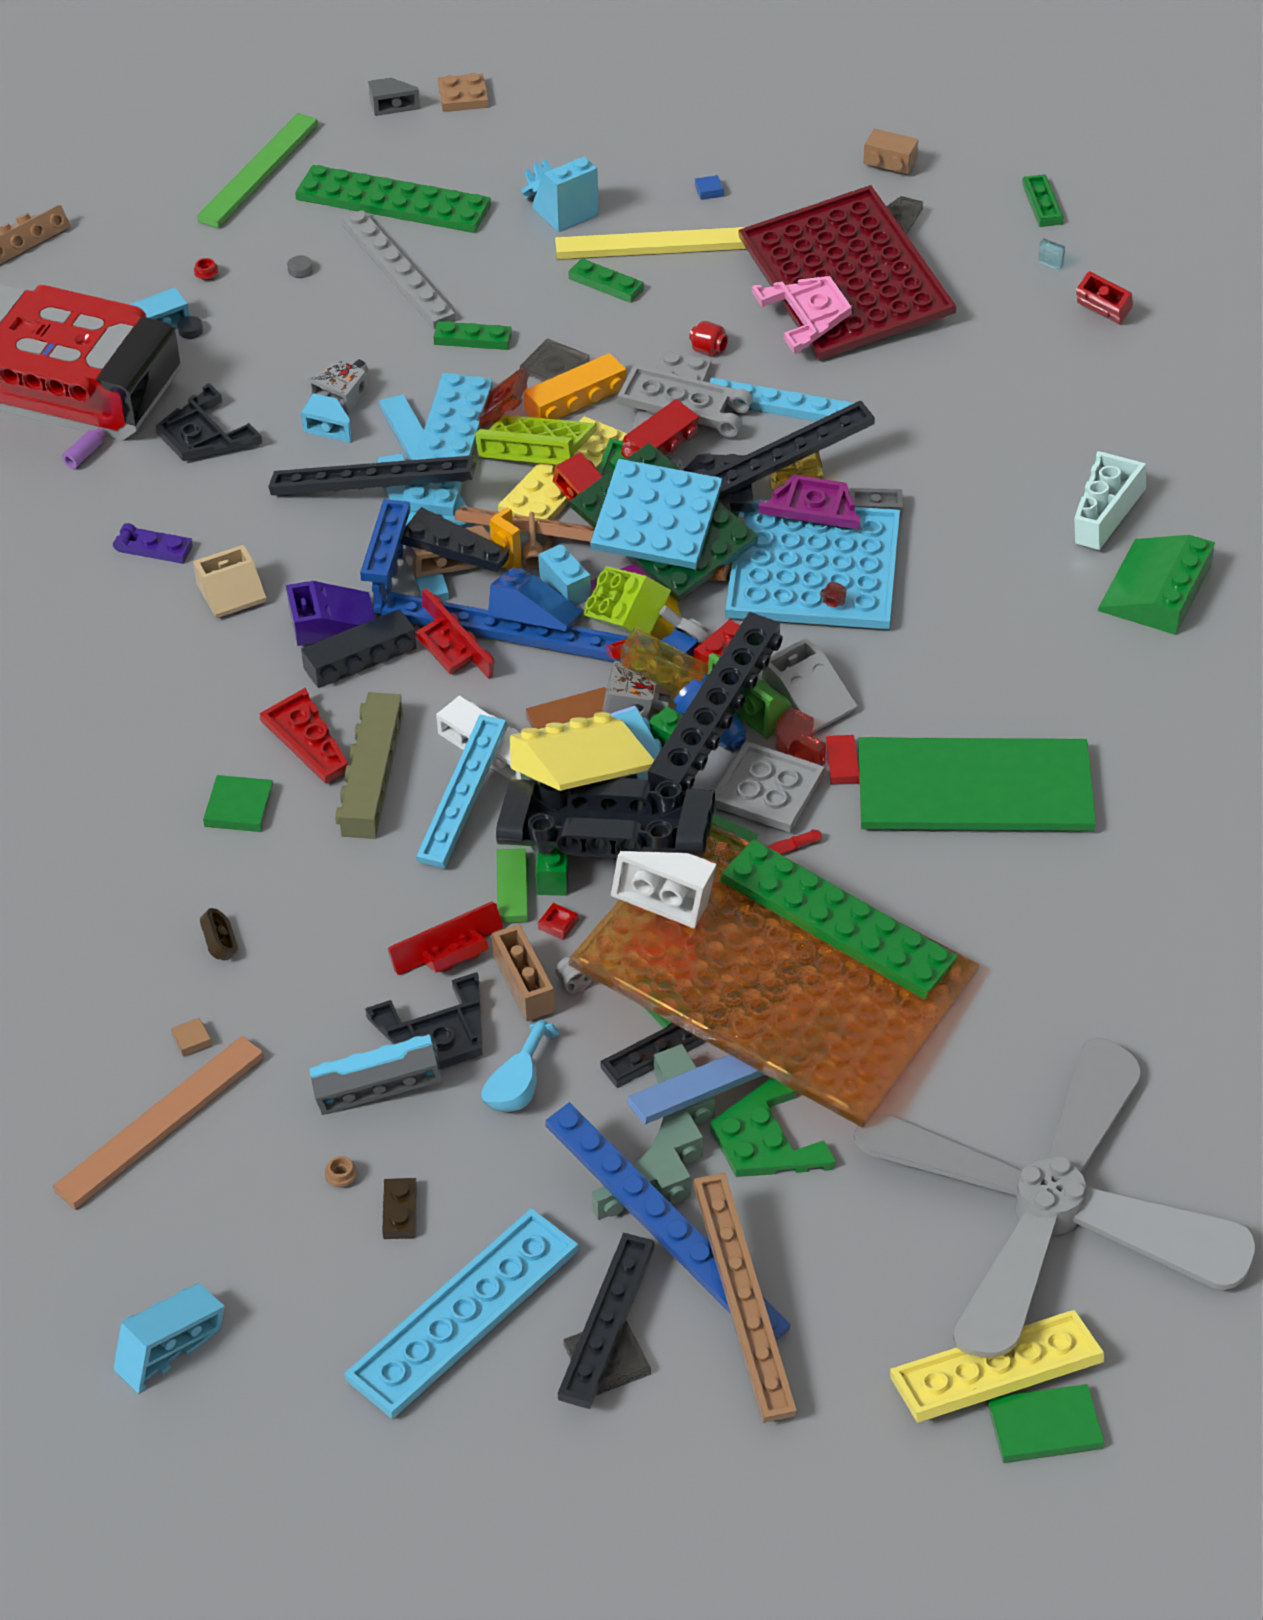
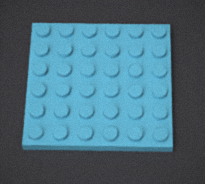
(799, 558)

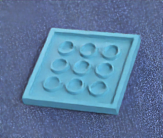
(656, 513)

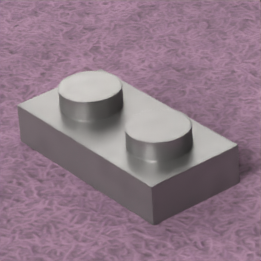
(877, 498)

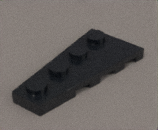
(447, 539)

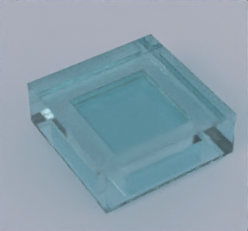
(1051, 254)

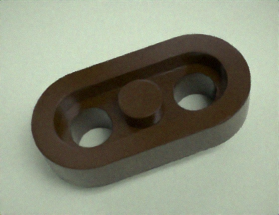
(218, 934)

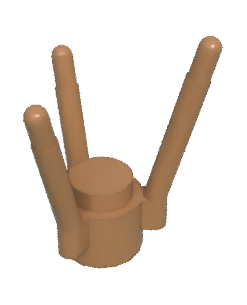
(530, 551)

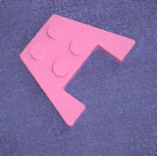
(815, 302)

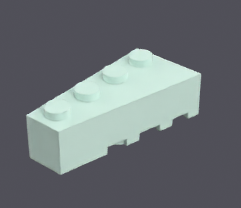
(1108, 498)

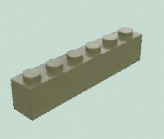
(370, 766)

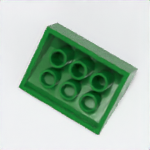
(1159, 581)

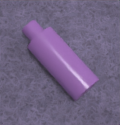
(83, 448)

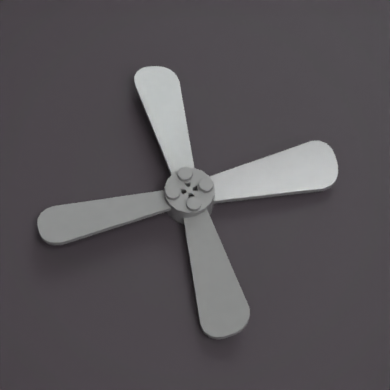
(1056, 1199)

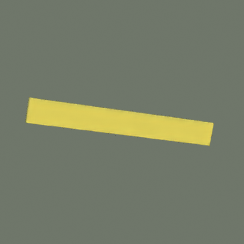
(648, 243)

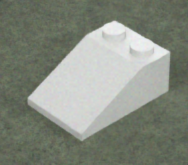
(665, 883)

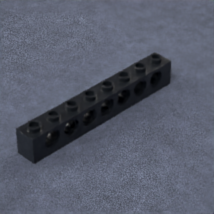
(717, 702)

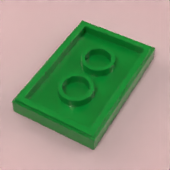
(1045, 1423)

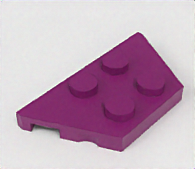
(813, 501)

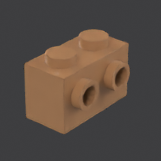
(890, 151)

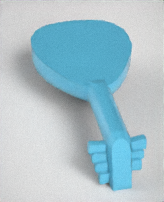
(516, 1080)

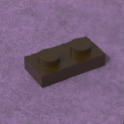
(399, 1208)

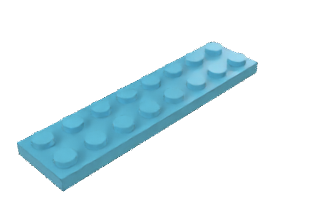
(449, 433)
(461, 1313)

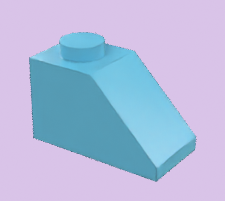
(326, 418)

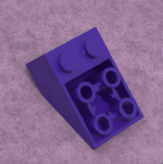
(326, 610)

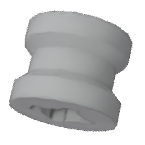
(573, 980)

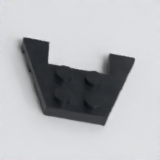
(196, 435)
(742, 499)
(453, 1030)

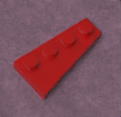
(306, 735)

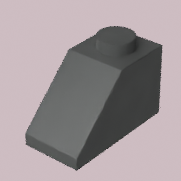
(392, 96)

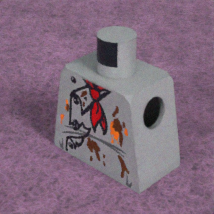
(341, 381)
(630, 689)

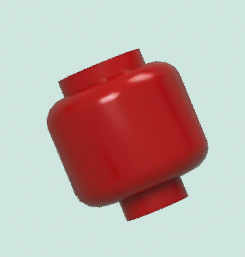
(708, 338)

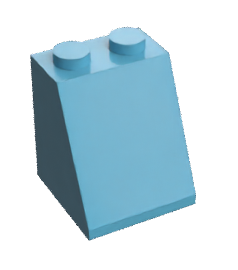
(568, 194)

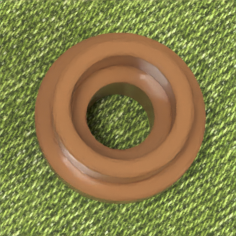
(338, 1165)

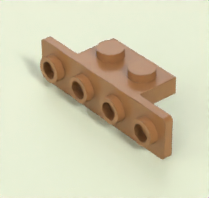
(30, 231)

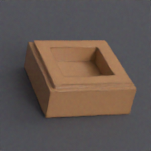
(191, 1037)

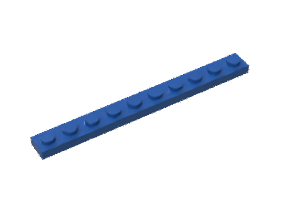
(476, 620)
(646, 1204)

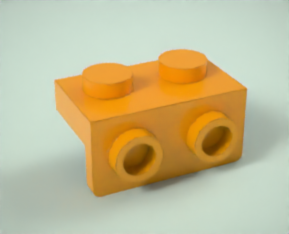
(507, 535)

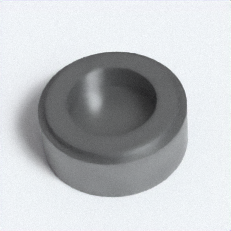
(299, 266)

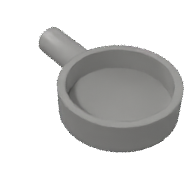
(688, 627)

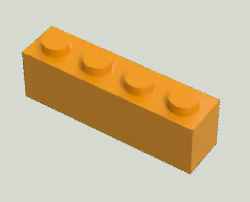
(575, 388)

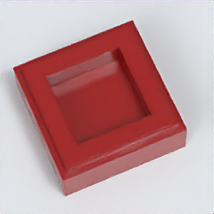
(558, 921)

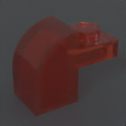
(796, 737)

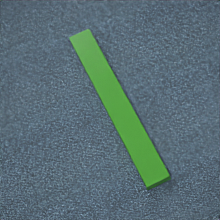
(257, 170)

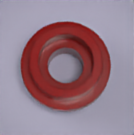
(205, 269)

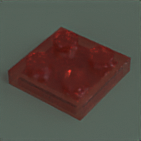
(504, 397)

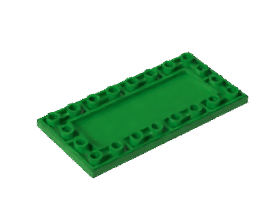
(975, 784)

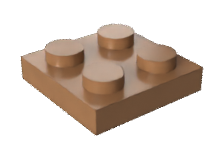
(462, 92)

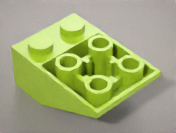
(626, 600)

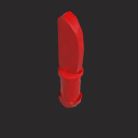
(796, 841)

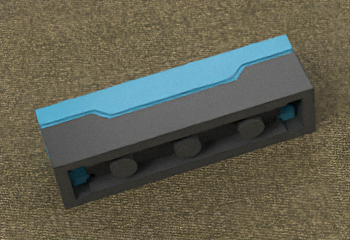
(375, 1074)

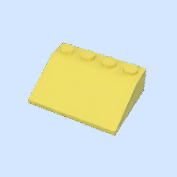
(578, 752)

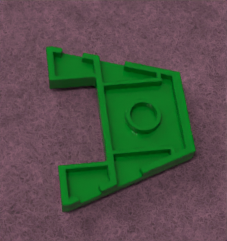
(755, 1141)

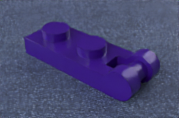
(152, 544)

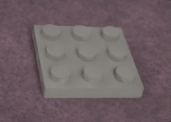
(768, 786)

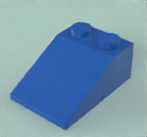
(530, 601)

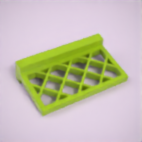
(533, 439)

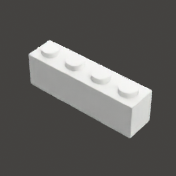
(456, 725)

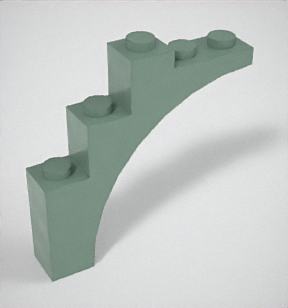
(675, 1143)

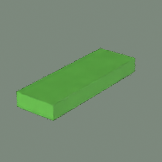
(512, 885)

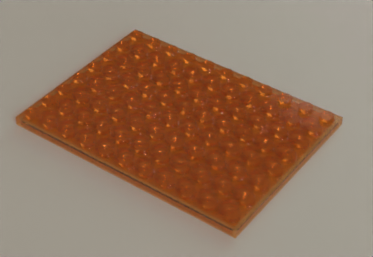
(771, 992)

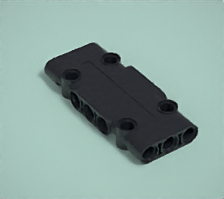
(606, 817)

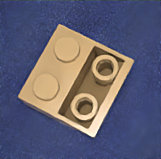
(229, 581)

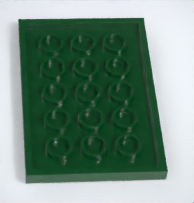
(724, 542)

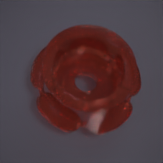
(834, 594)

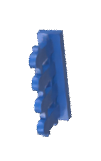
(384, 550)

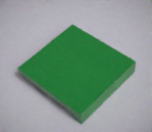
(238, 803)

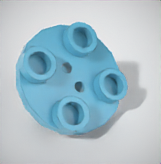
(534, 179)

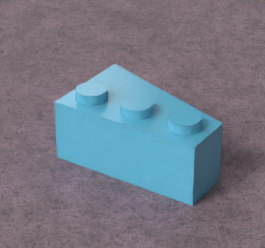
(165, 1331)

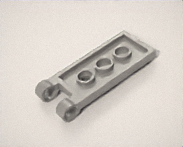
(654, 389)

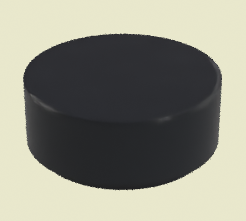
(190, 327)

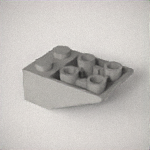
(809, 683)

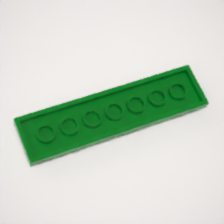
(393, 198)
(839, 919)

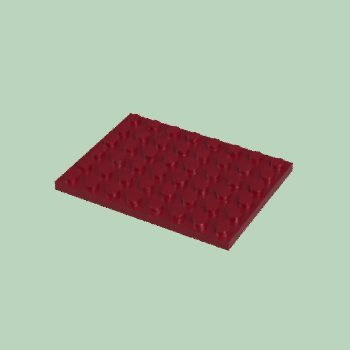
(865, 256)

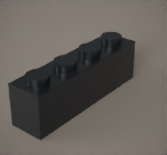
(358, 648)

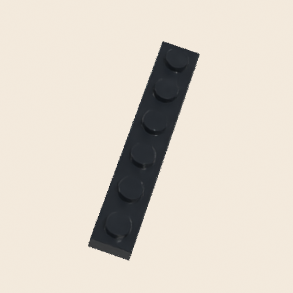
(606, 1321)

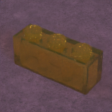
(660, 661)

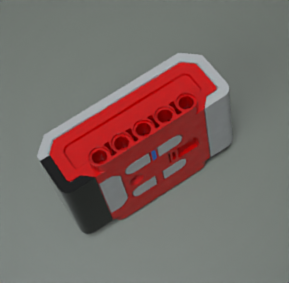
(82, 360)

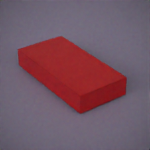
(842, 759)

